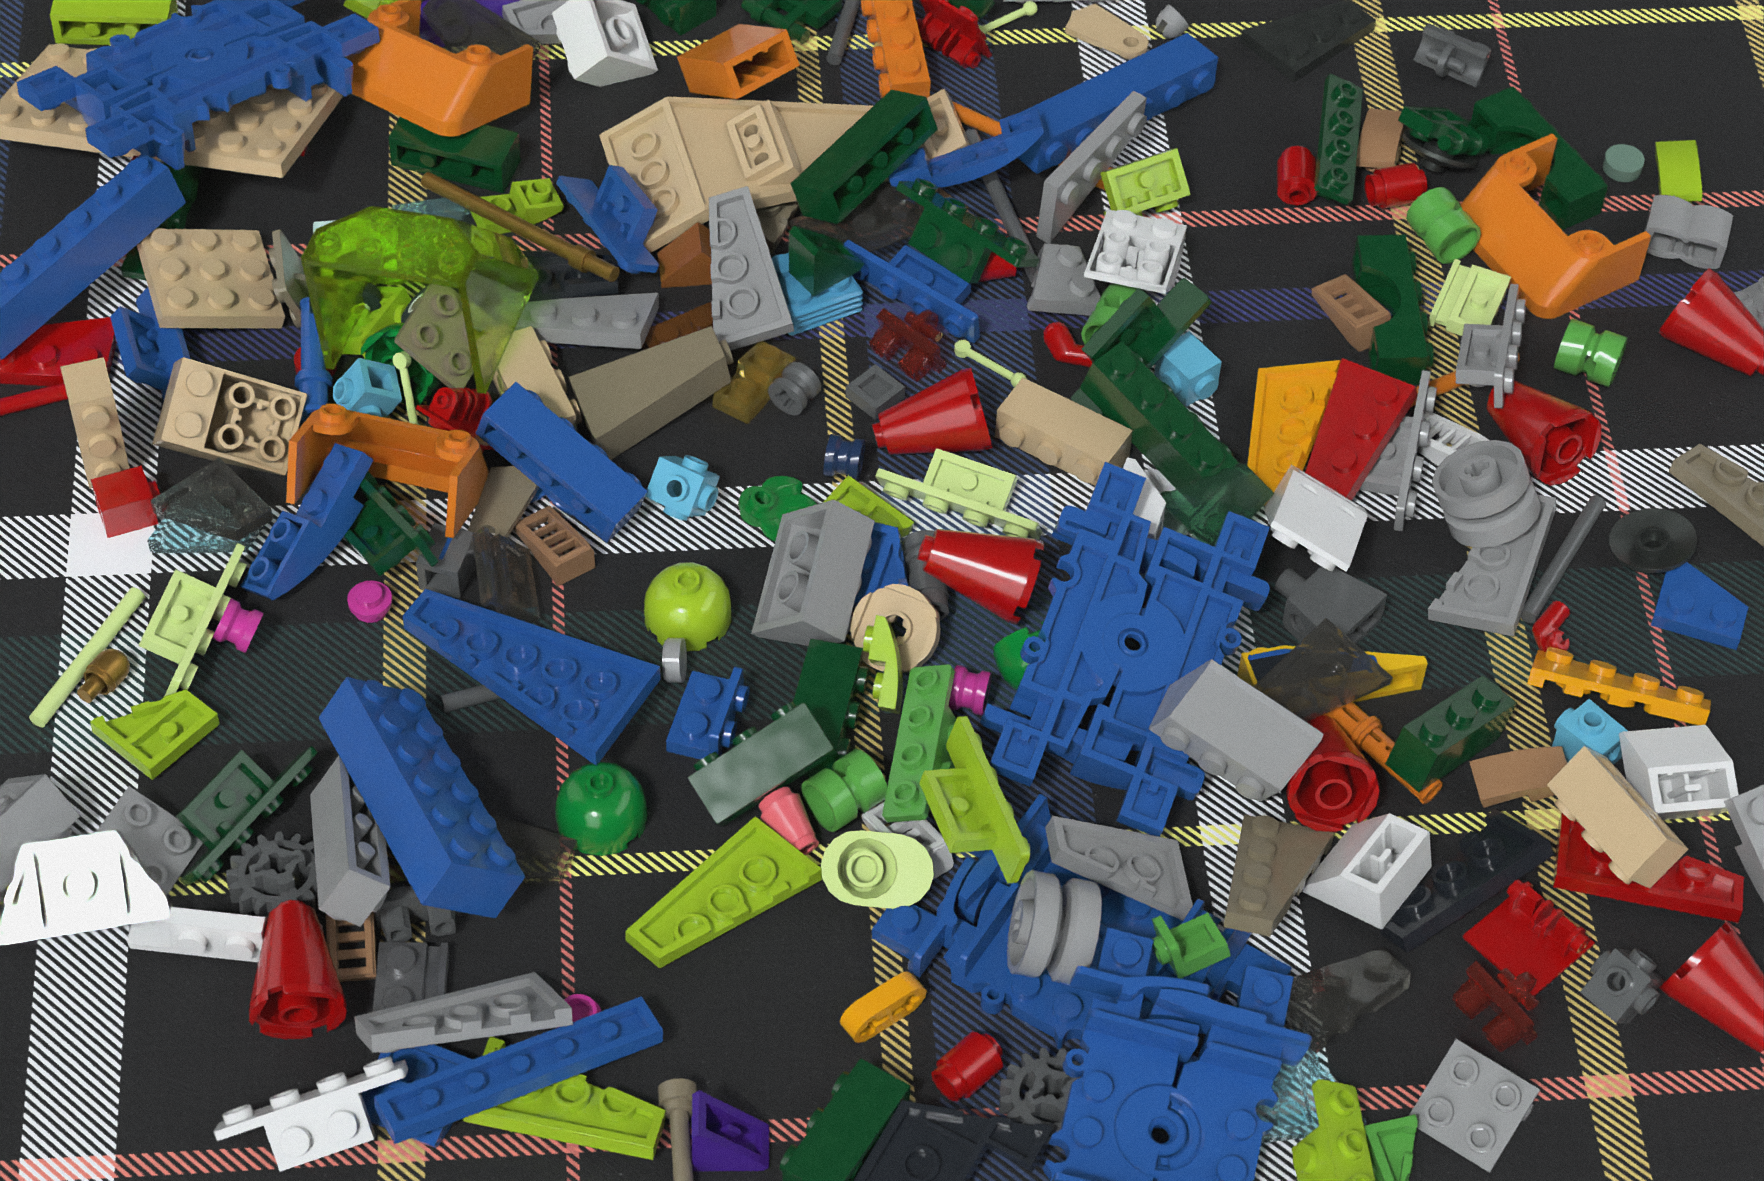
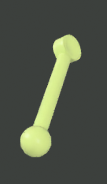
(1029, 9)
(963, 349)
(402, 361)

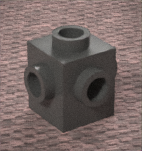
(1623, 984)

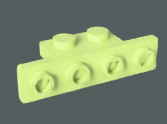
(964, 487)
(183, 615)

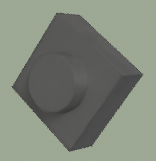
(875, 391)

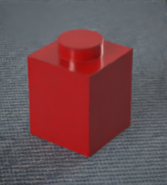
(125, 501)

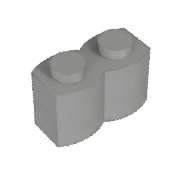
(1688, 231)

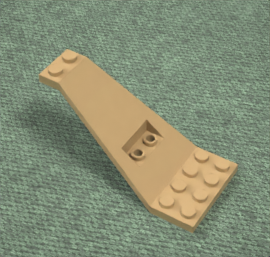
(709, 146)

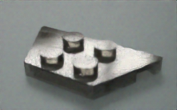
(875, 223)
(79, 888)

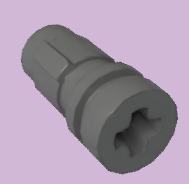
(918, 579)

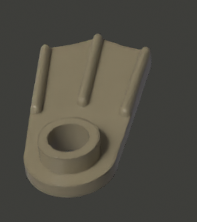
(503, 500)

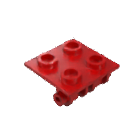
(953, 32)
(458, 411)
(1529, 936)

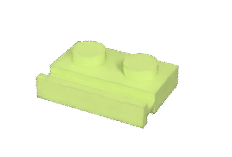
(1469, 297)

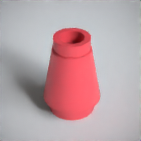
(786, 815)

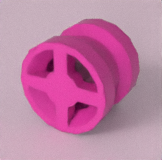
(237, 625)
(970, 690)

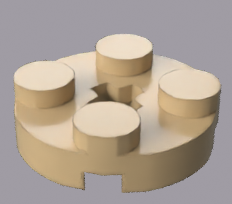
(919, 620)

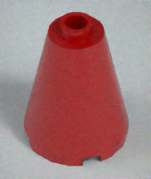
(1717, 326)
(938, 417)
(1547, 431)
(984, 568)
(1333, 782)
(295, 976)
(1723, 987)

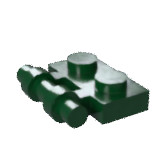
(799, 12)
(1454, 132)

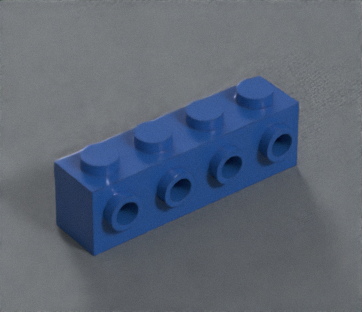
(561, 461)

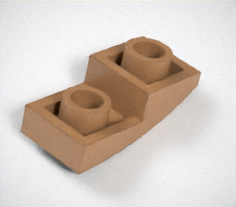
(1380, 139)
(1517, 774)

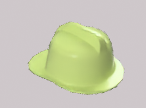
(877, 869)

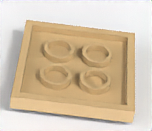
(209, 279)

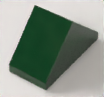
(819, 260)

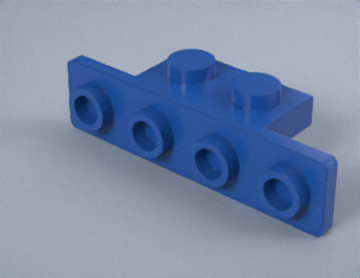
(617, 215)
(921, 286)
(144, 347)

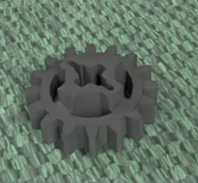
(273, 874)
(1046, 1094)

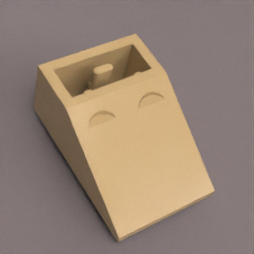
(228, 417)

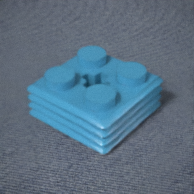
(813, 311)

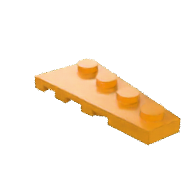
(1288, 417)
(1617, 689)

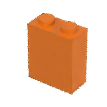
(738, 61)

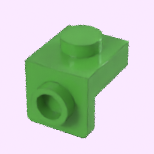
(1189, 945)

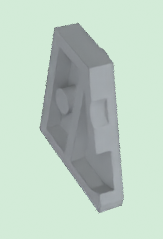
(1061, 283)

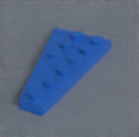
(554, 679)

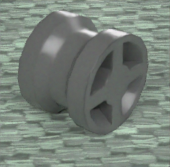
(794, 388)

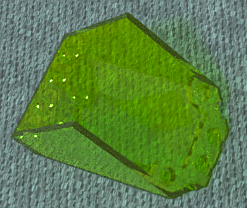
(422, 248)

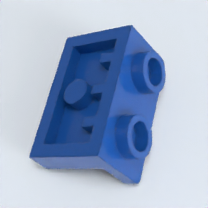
(707, 714)

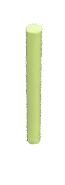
(95, 645)

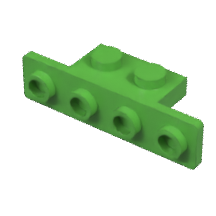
(920, 741)

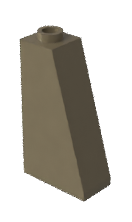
(650, 388)

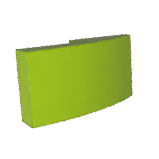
(1679, 169)
(528, 200)
(884, 651)

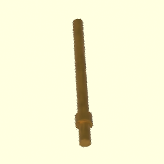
(578, 256)

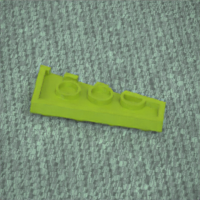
(724, 891)
(579, 1115)

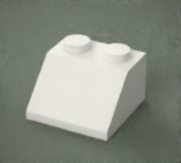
(603, 41)

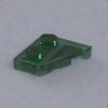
(1206, 501)

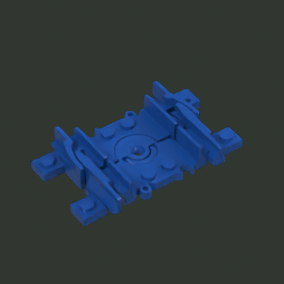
(171, 74)
(1081, 649)
(980, 952)
(1133, 1062)

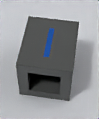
(454, 566)

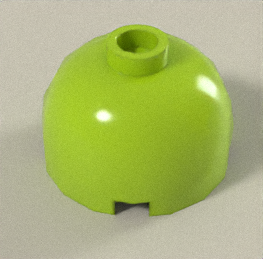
(688, 604)

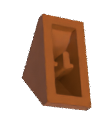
(687, 259)

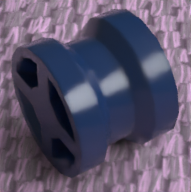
(844, 457)

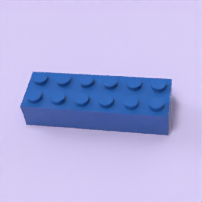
(421, 798)

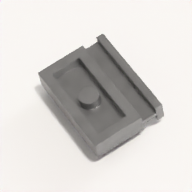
(409, 973)

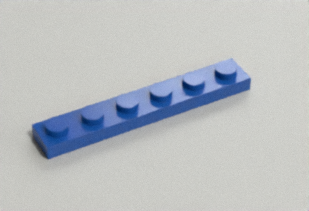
(517, 1070)

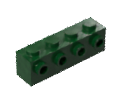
(864, 156)
(1160, 423)

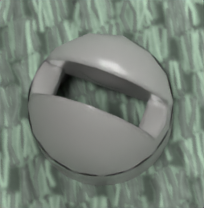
(1170, 23)

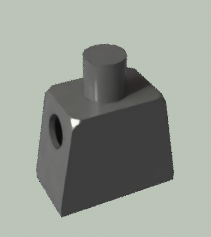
(1330, 595)

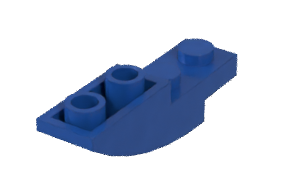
(306, 539)

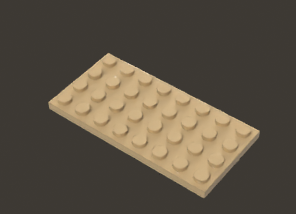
(253, 138)

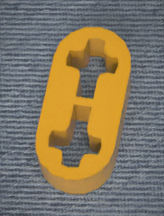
(883, 1007)

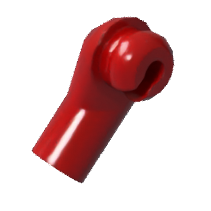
(1063, 345)
(1547, 625)

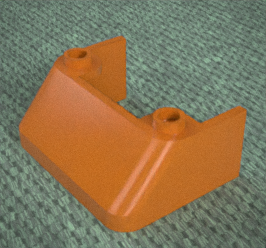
(433, 85)
(1526, 244)
(400, 453)

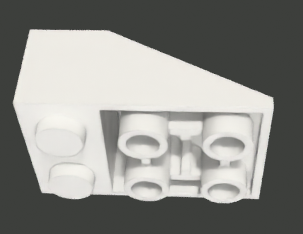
(1137, 251)
(1316, 518)

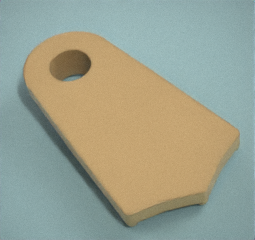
(1106, 31)

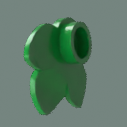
(766, 504)

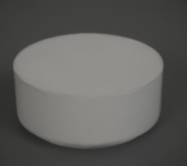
(674, 660)

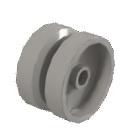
(1486, 494)
(1053, 926)

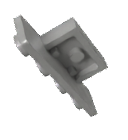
(1491, 351)
(1399, 460)

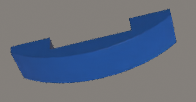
(976, 160)

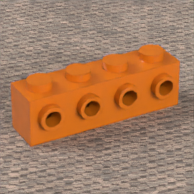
(896, 46)

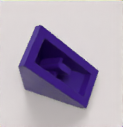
(726, 1137)

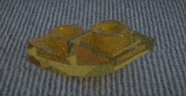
(749, 386)

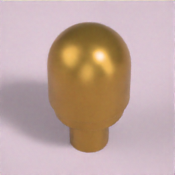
(104, 674)

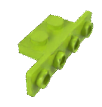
(972, 806)
(1339, 1144)

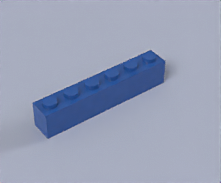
(1162, 75)
(84, 247)

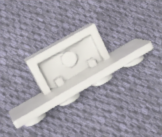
(202, 934)
(316, 1121)

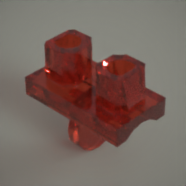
(921, 353)
(1511, 1022)

